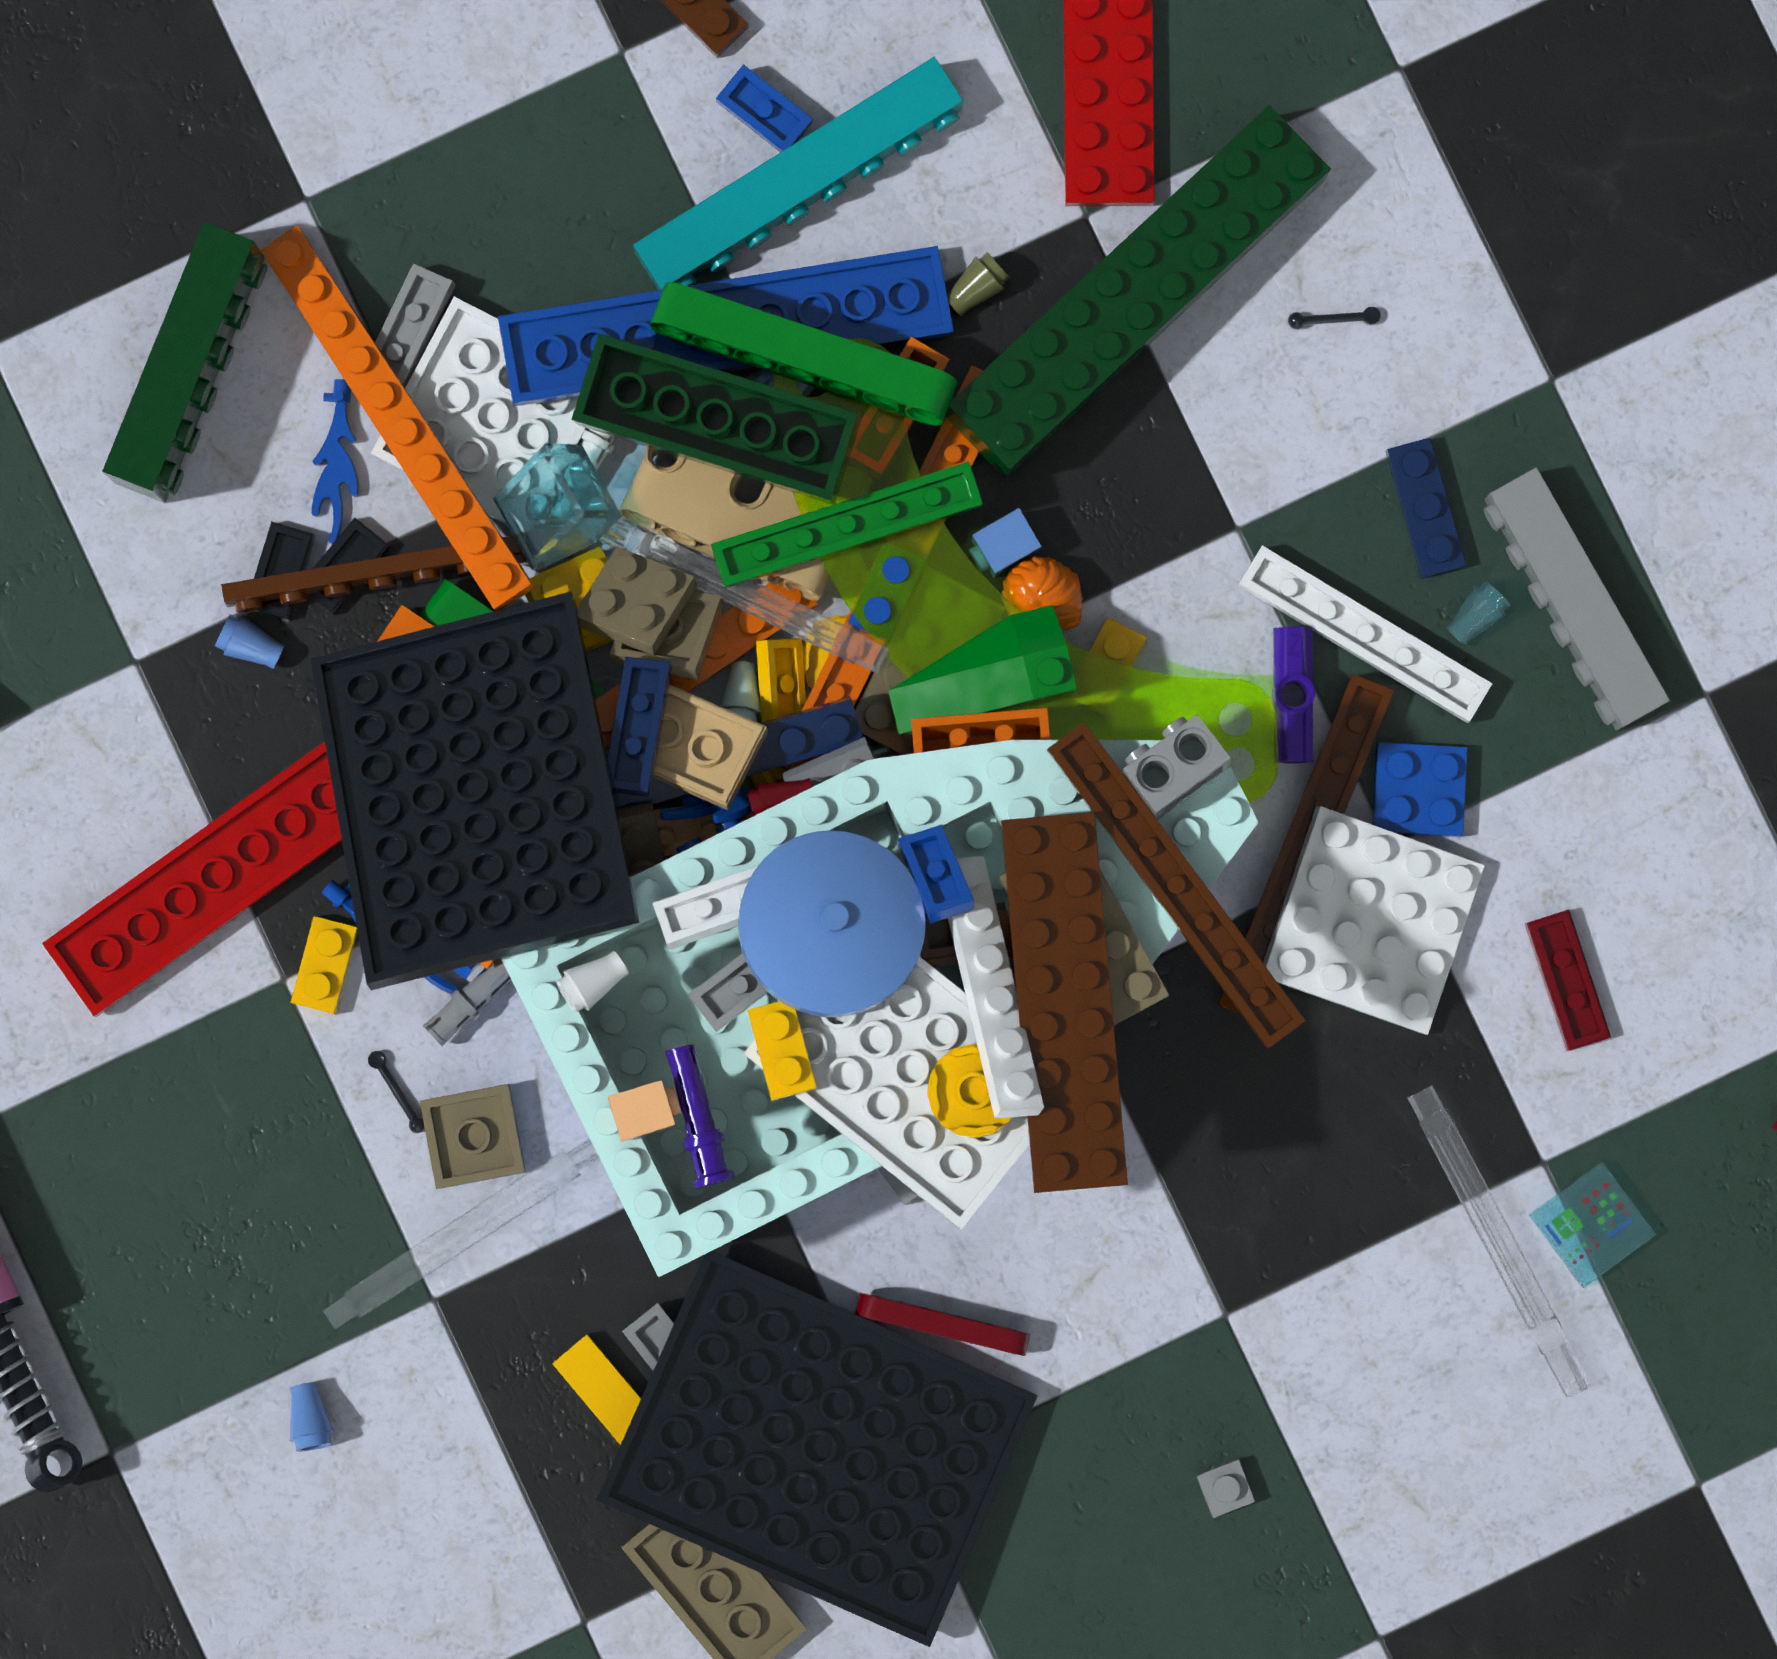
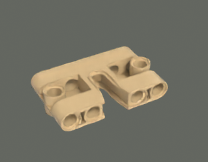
(699, 507)

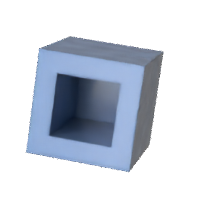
(1004, 544)

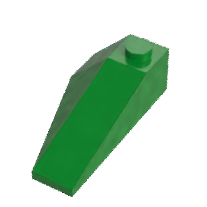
(999, 669)

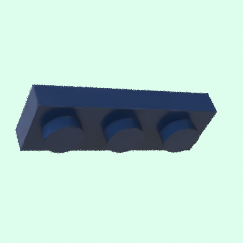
(1425, 508)
(638, 725)

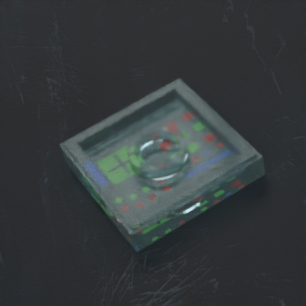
(1592, 1224)

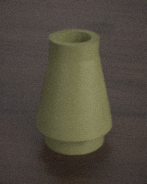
(977, 284)

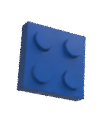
(1420, 789)

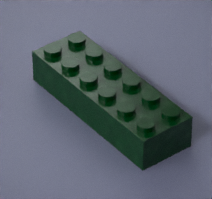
(185, 363)
(716, 418)

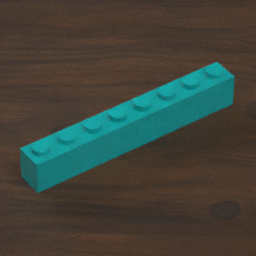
(801, 176)

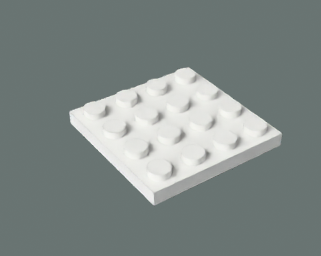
(469, 405)
(1372, 920)

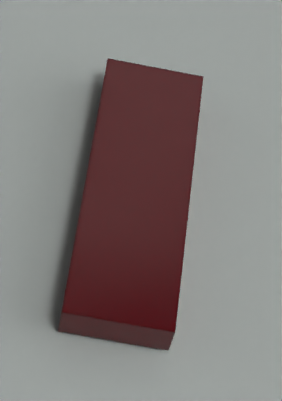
(1567, 980)

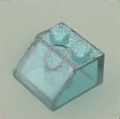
(556, 504)

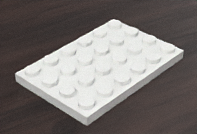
(875, 1087)

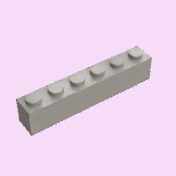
(1575, 600)

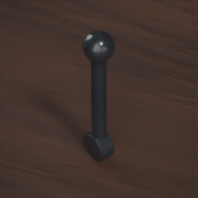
(1369, 316)
(377, 1061)

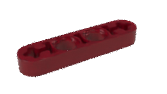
(942, 1324)

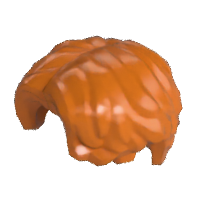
(1045, 583)

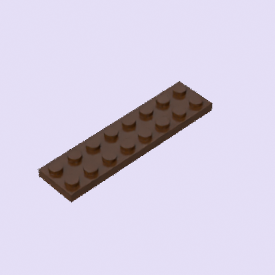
(1065, 1000)

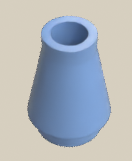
(248, 642)
(309, 1420)

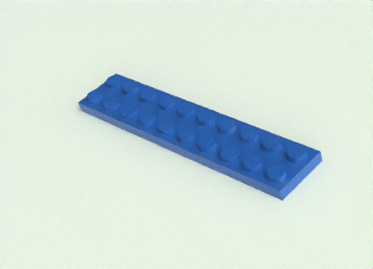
(865, 298)

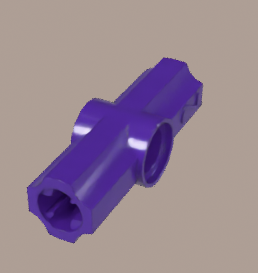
(1293, 666)

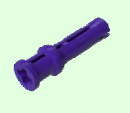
(703, 1138)

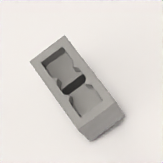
(1183, 774)

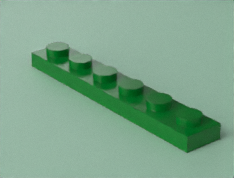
(846, 525)

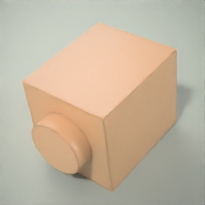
(644, 1110)

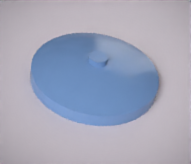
(831, 923)

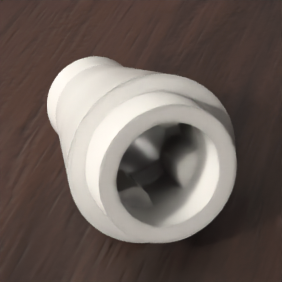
(591, 981)

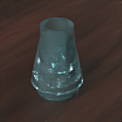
(1478, 612)

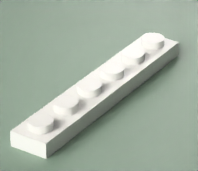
(1365, 634)
(993, 1000)

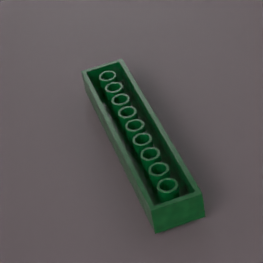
(1137, 292)

